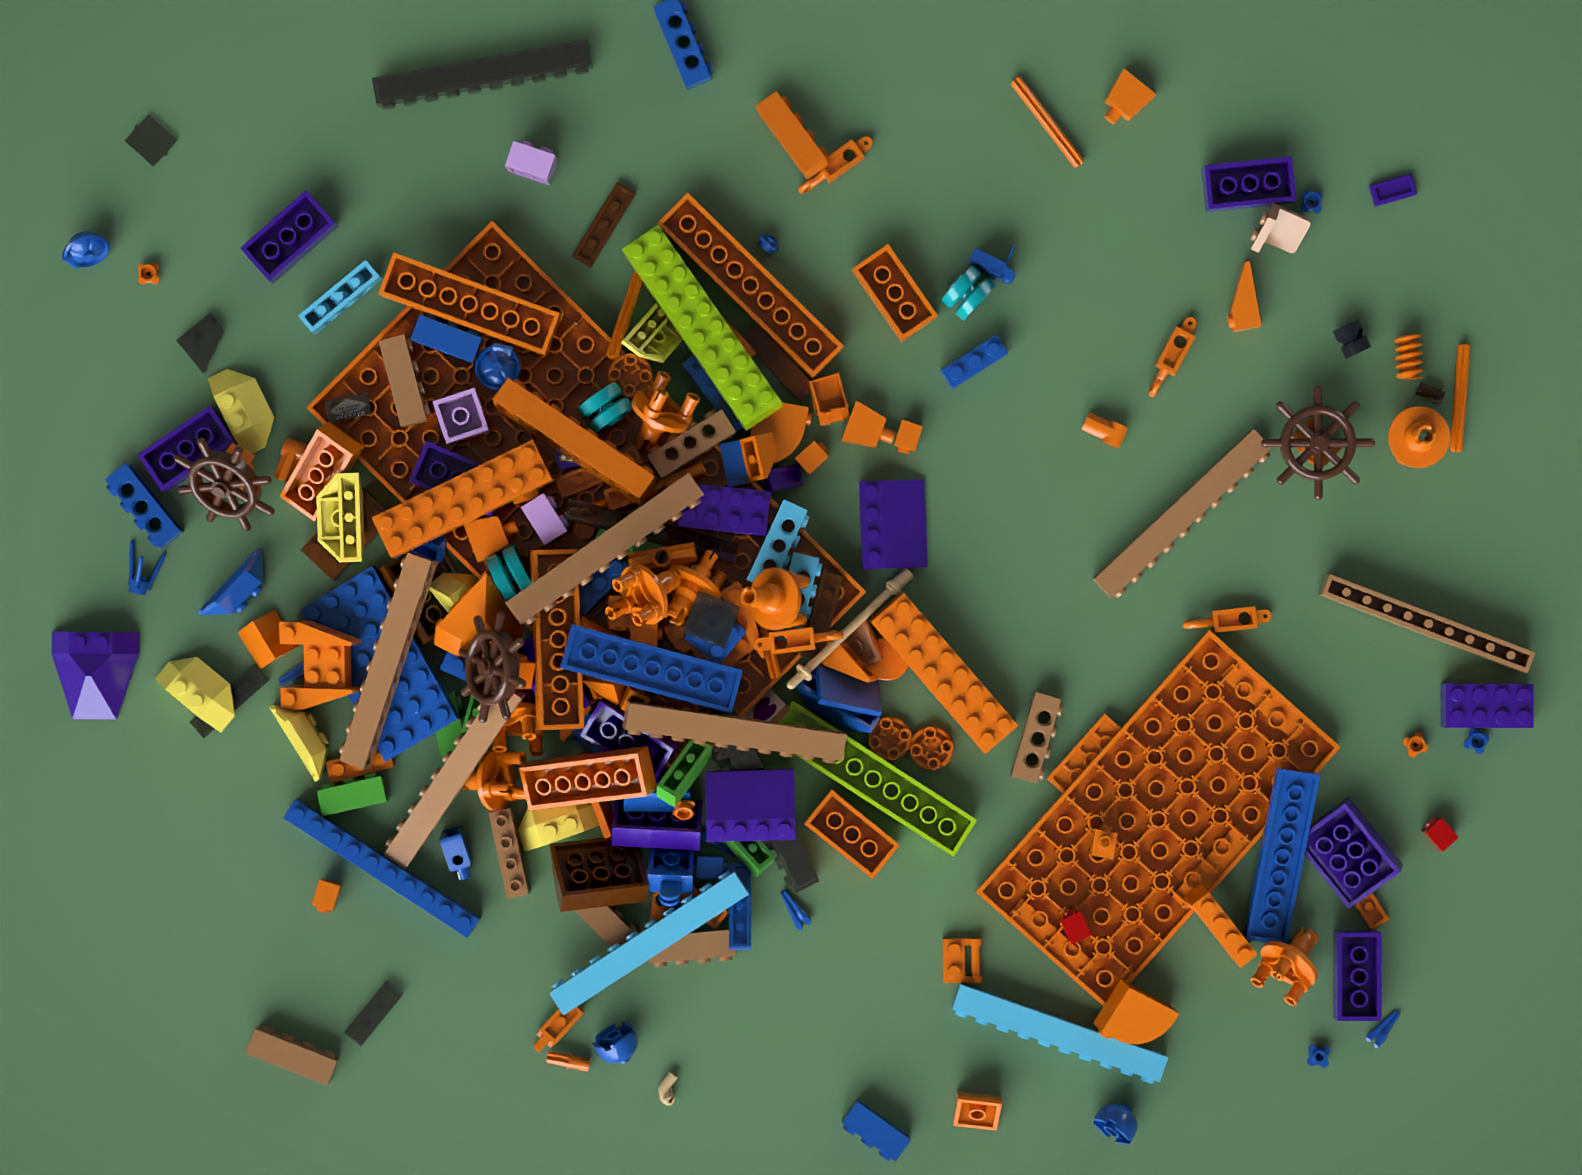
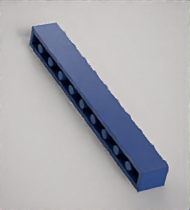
(382, 868)

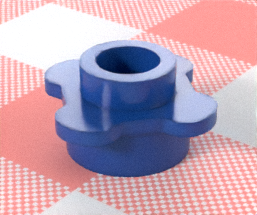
(1316, 197)
(768, 243)
(1482, 741)
(1313, 1051)

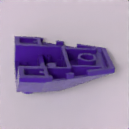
(95, 670)

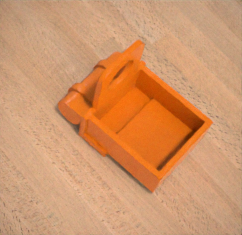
(829, 399)

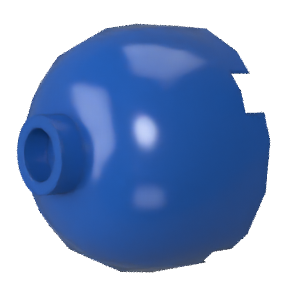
(616, 1044)
(1117, 1121)

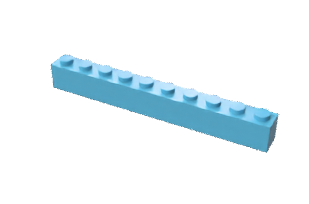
(649, 942)
(1058, 1032)

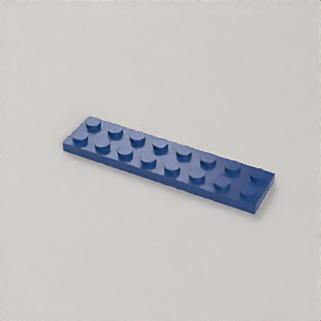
(651, 668)
(1281, 855)

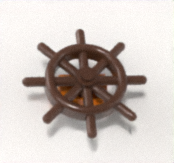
(1317, 443)
(230, 476)
(500, 667)

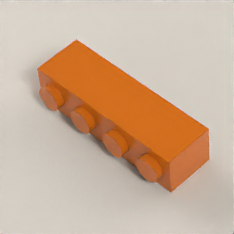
(791, 134)
(1220, 925)

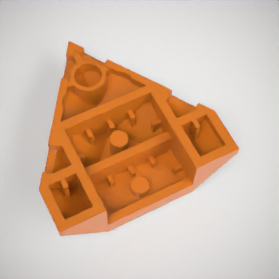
(479, 600)

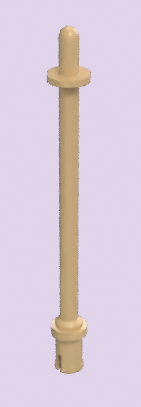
(893, 587)

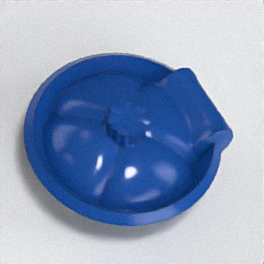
(85, 250)
(496, 365)

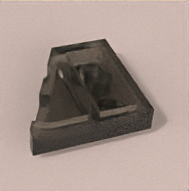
(202, 341)

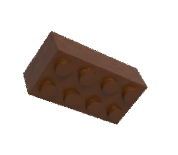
(325, 560)

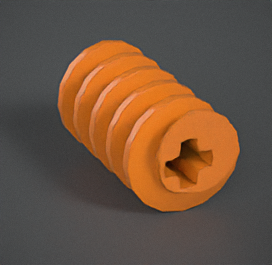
(1408, 357)

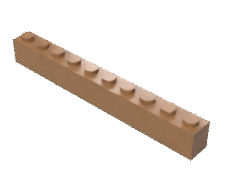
(1182, 514)
(604, 549)
(1426, 623)
(388, 660)
(734, 730)
(447, 783)

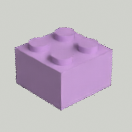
(531, 162)
(461, 416)
(545, 519)

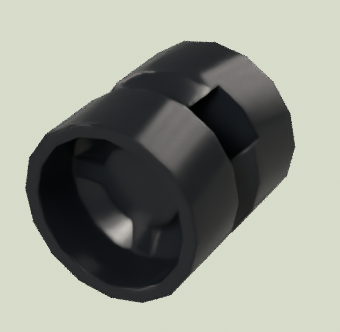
(1352, 339)

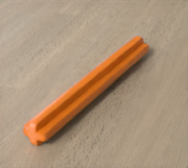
(1047, 122)
(624, 317)
(1460, 397)

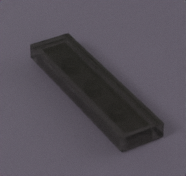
(242, 690)

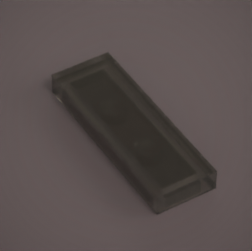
(373, 1013)

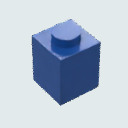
(710, 866)

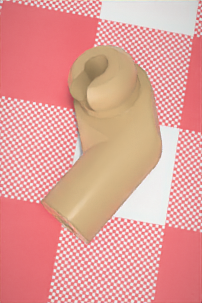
(665, 1089)

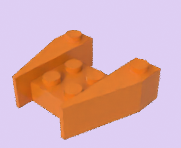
(744, 619)
(325, 664)

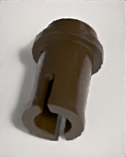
(1430, 393)

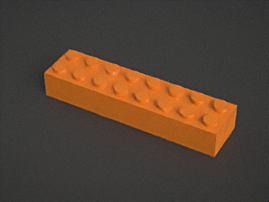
(470, 304)
(574, 441)
(462, 499)
(943, 672)
(556, 689)

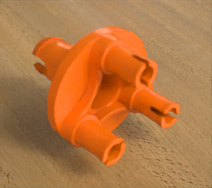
(660, 413)
(1404, 437)
(691, 582)
(643, 594)
(776, 598)
(522, 724)
(496, 779)
(1289, 964)

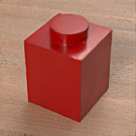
(1439, 833)
(1074, 925)

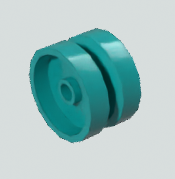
(967, 292)
(603, 405)
(507, 574)

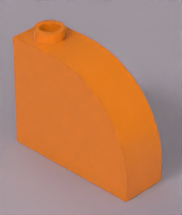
(787, 428)
(1134, 1015)

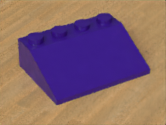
(893, 524)
(750, 805)
(1350, 853)

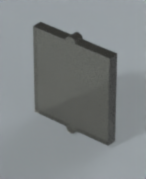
(151, 140)

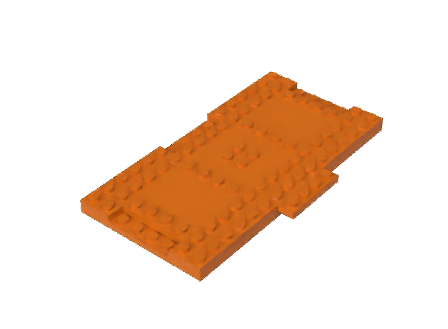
(1187, 799)

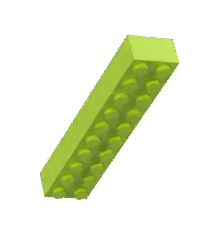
(702, 328)
(890, 788)

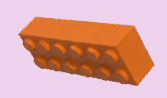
(588, 778)

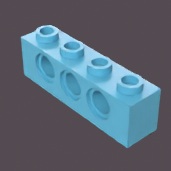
(340, 297)
(787, 511)
(809, 564)

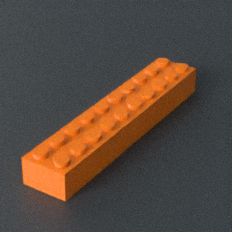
(750, 286)

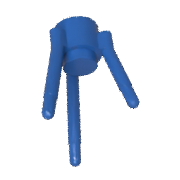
(137, 582)

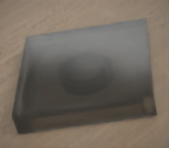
(711, 619)

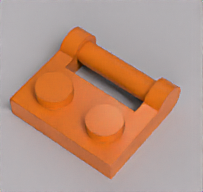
(955, 960)

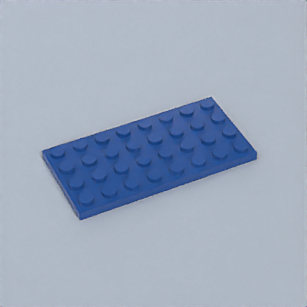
(420, 700)

